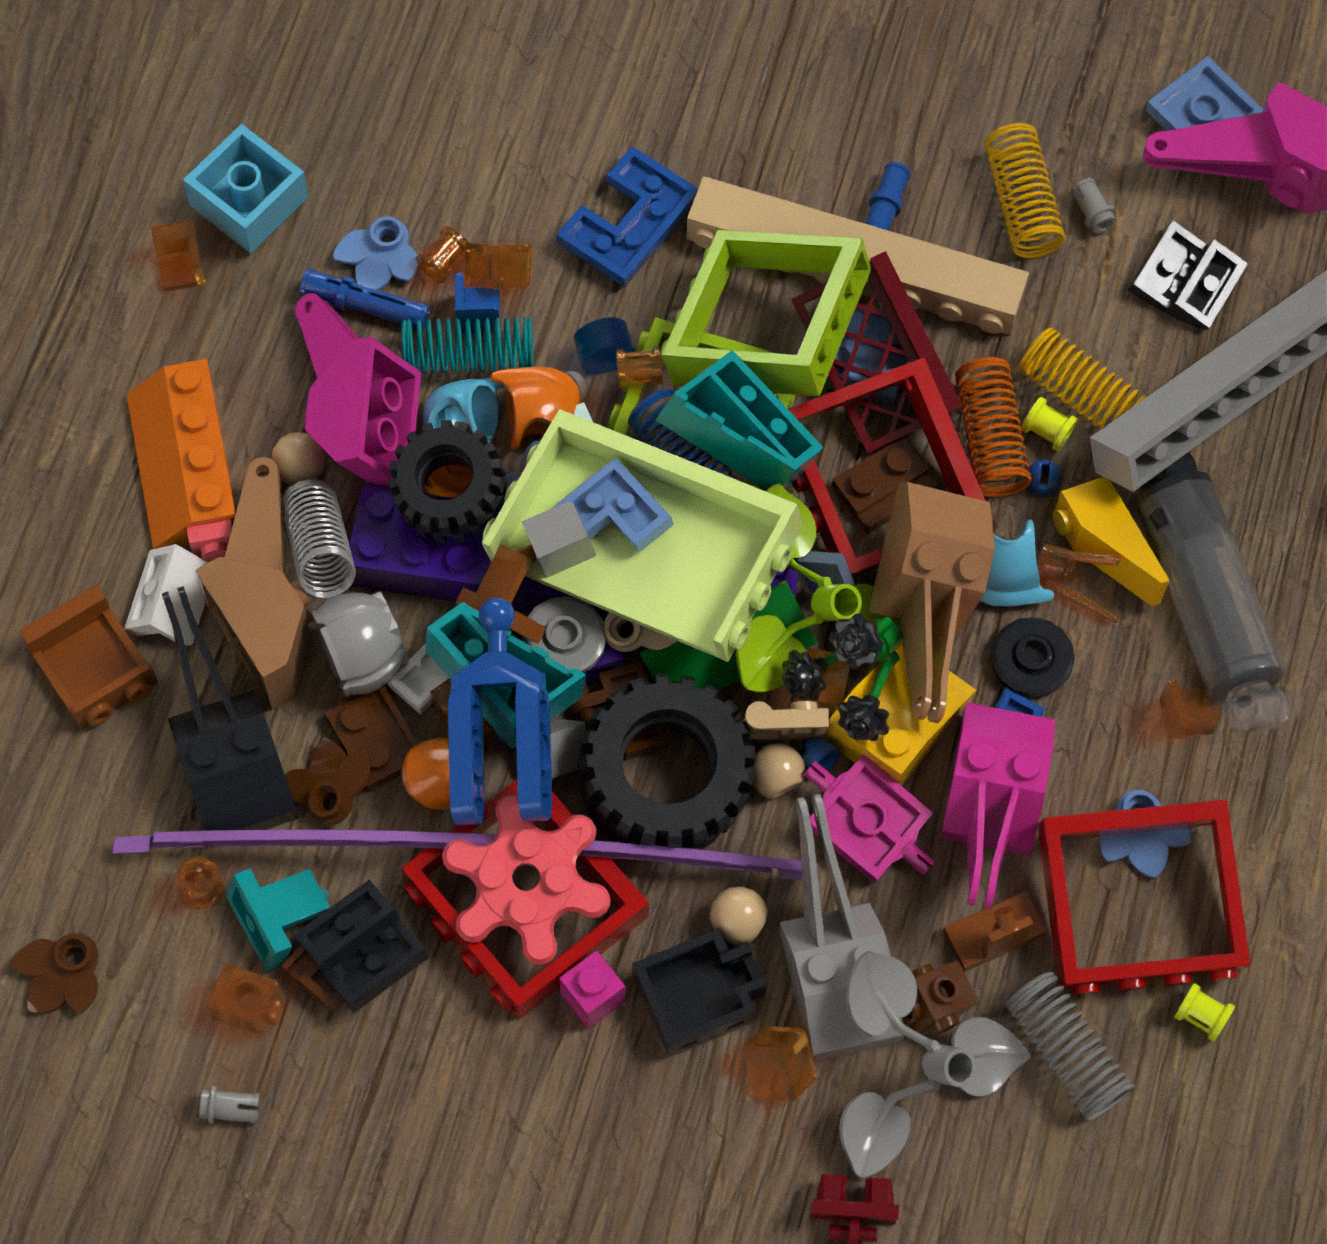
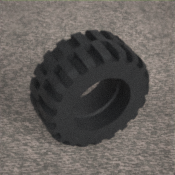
(678, 708)

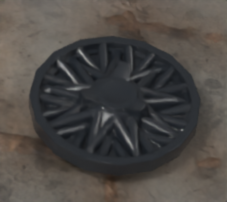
(1032, 657)

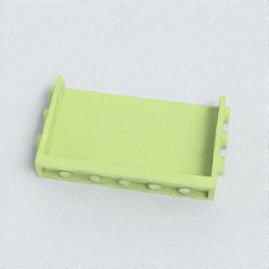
(691, 581)

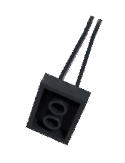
(227, 749)

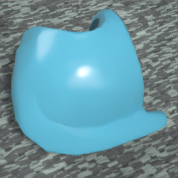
(466, 402)
(1015, 573)

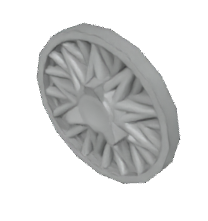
(573, 632)

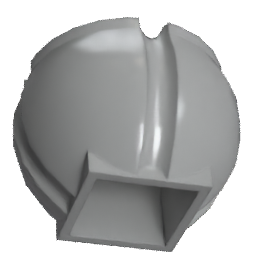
(360, 641)

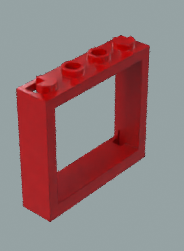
(938, 431)
(1138, 820)
(479, 960)

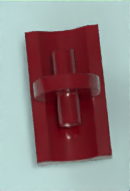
(876, 1208)

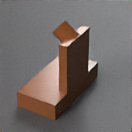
(503, 581)
(995, 931)

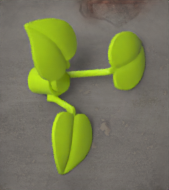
(769, 640)

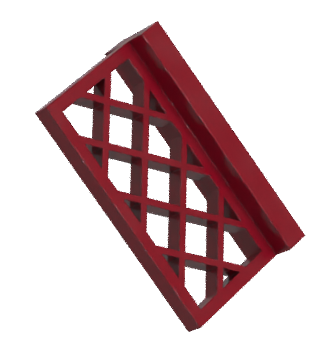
(911, 337)

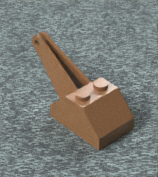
(931, 581)
(250, 590)

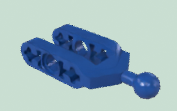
(465, 725)

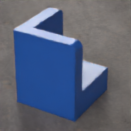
(475, 303)

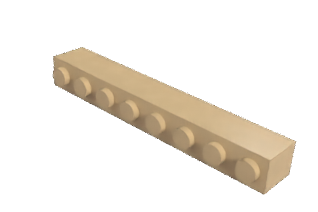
(934, 276)

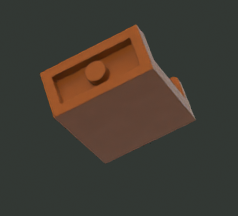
(88, 658)

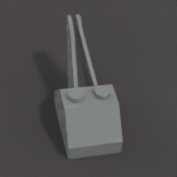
(826, 946)

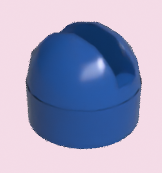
(1054, 478)
(820, 750)

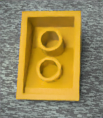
(908, 737)

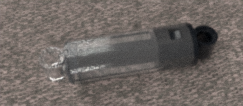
(1214, 596)

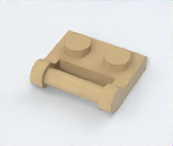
(797, 723)

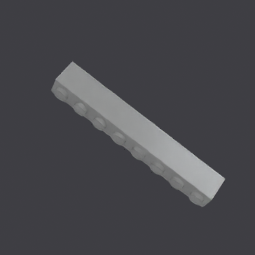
(1214, 389)

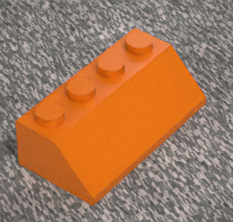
(180, 452)

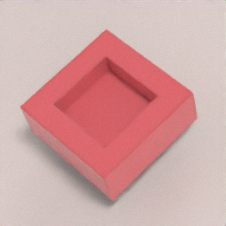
(210, 539)

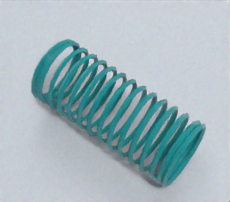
(525, 355)

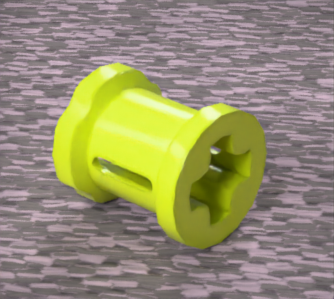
(1049, 424)
(1204, 1012)

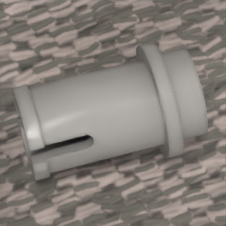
(1098, 214)
(225, 1106)

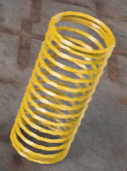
(1014, 152)
(1049, 350)

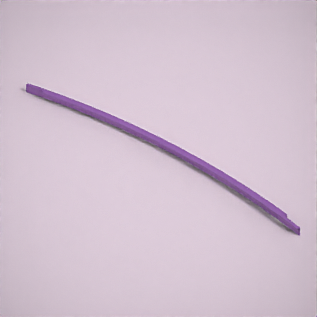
(369, 838)

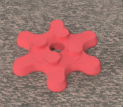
(531, 911)

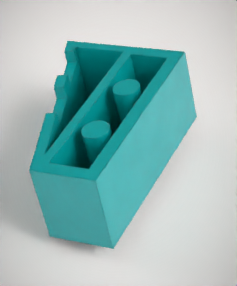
(741, 424)
(460, 639)

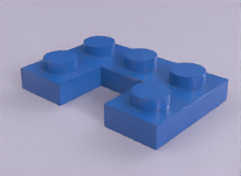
(660, 205)

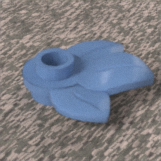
(377, 260)
(1144, 850)

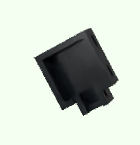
(699, 990)

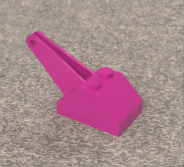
(1275, 146)
(361, 394)
(997, 787)

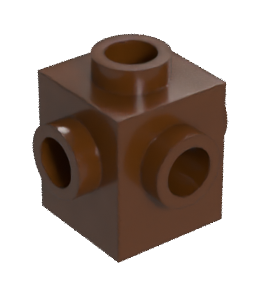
(941, 998)

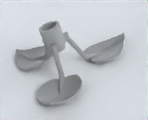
(977, 1062)

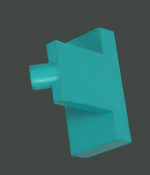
(272, 908)

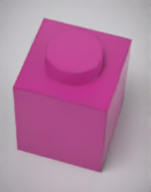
(592, 989)

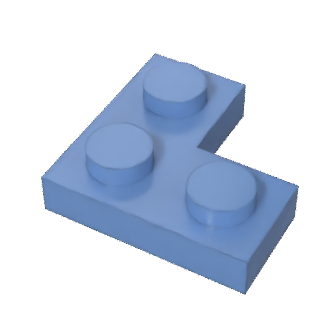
(619, 499)

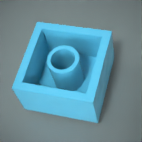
(246, 188)

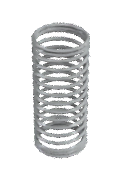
(298, 545)
(1111, 1092)

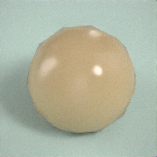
(298, 458)
(777, 770)
(738, 915)

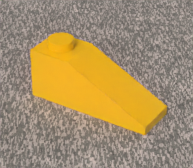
(1100, 523)

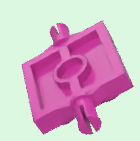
(871, 818)

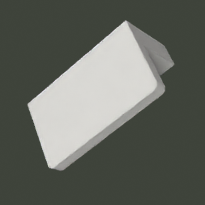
(163, 572)

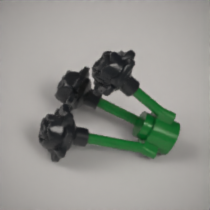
(860, 645)

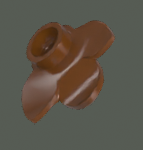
(330, 775)
(54, 978)

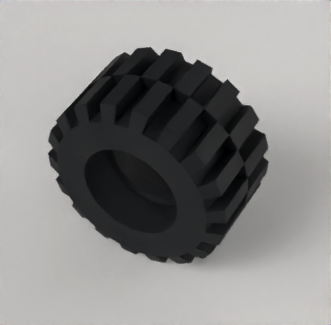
(442, 448)

